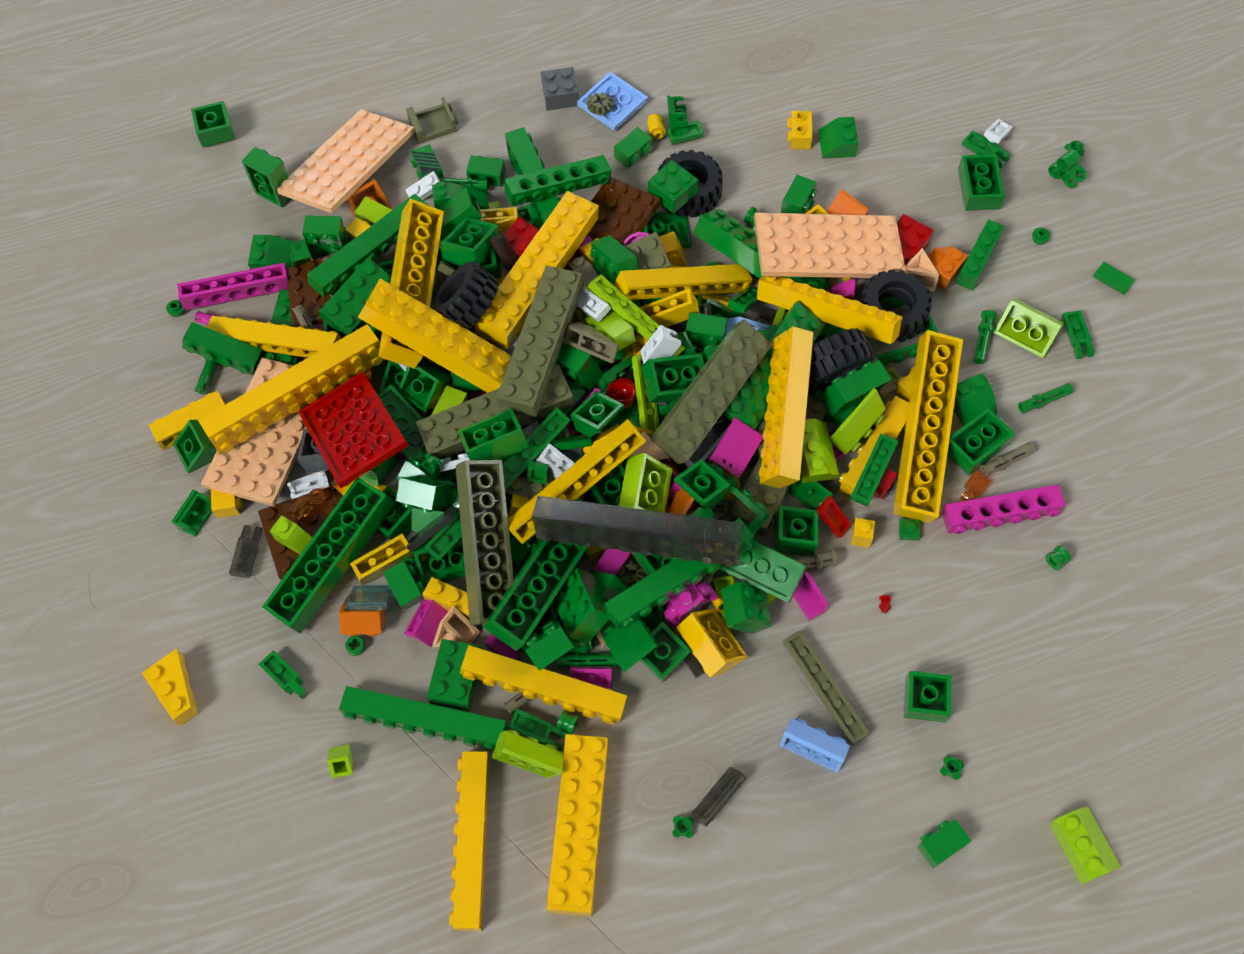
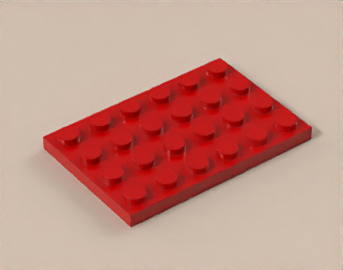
(352, 429)

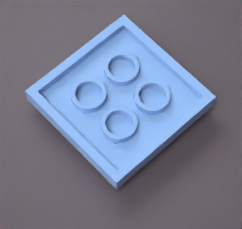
(625, 100)

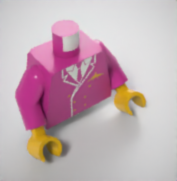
(688, 602)

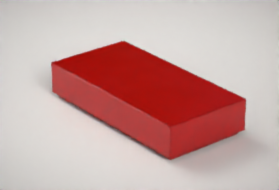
(834, 517)

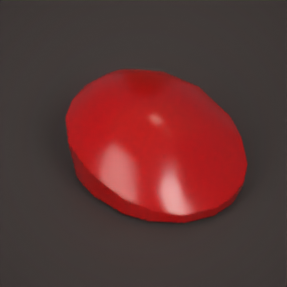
(623, 391)

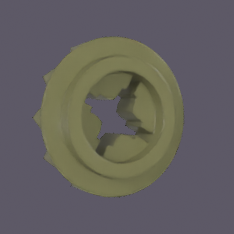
(597, 108)
(634, 568)

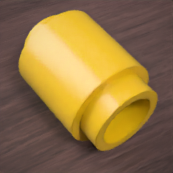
(656, 126)

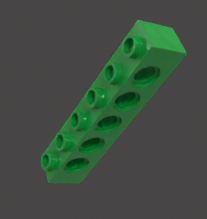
(557, 180)

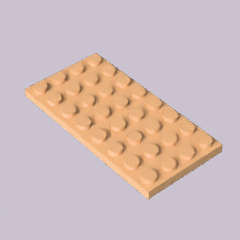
(346, 161)
(827, 245)
(263, 462)

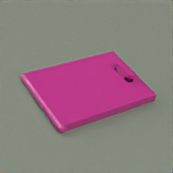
(736, 447)

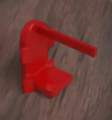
(884, 606)

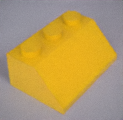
(711, 642)

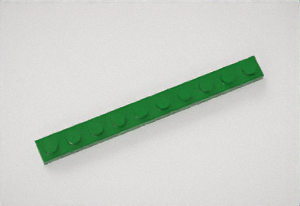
(512, 468)

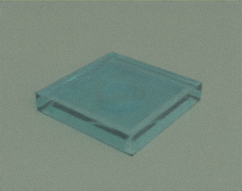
(369, 597)

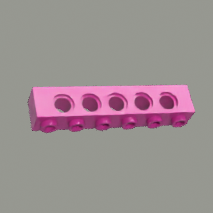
(233, 286)
(1049, 496)

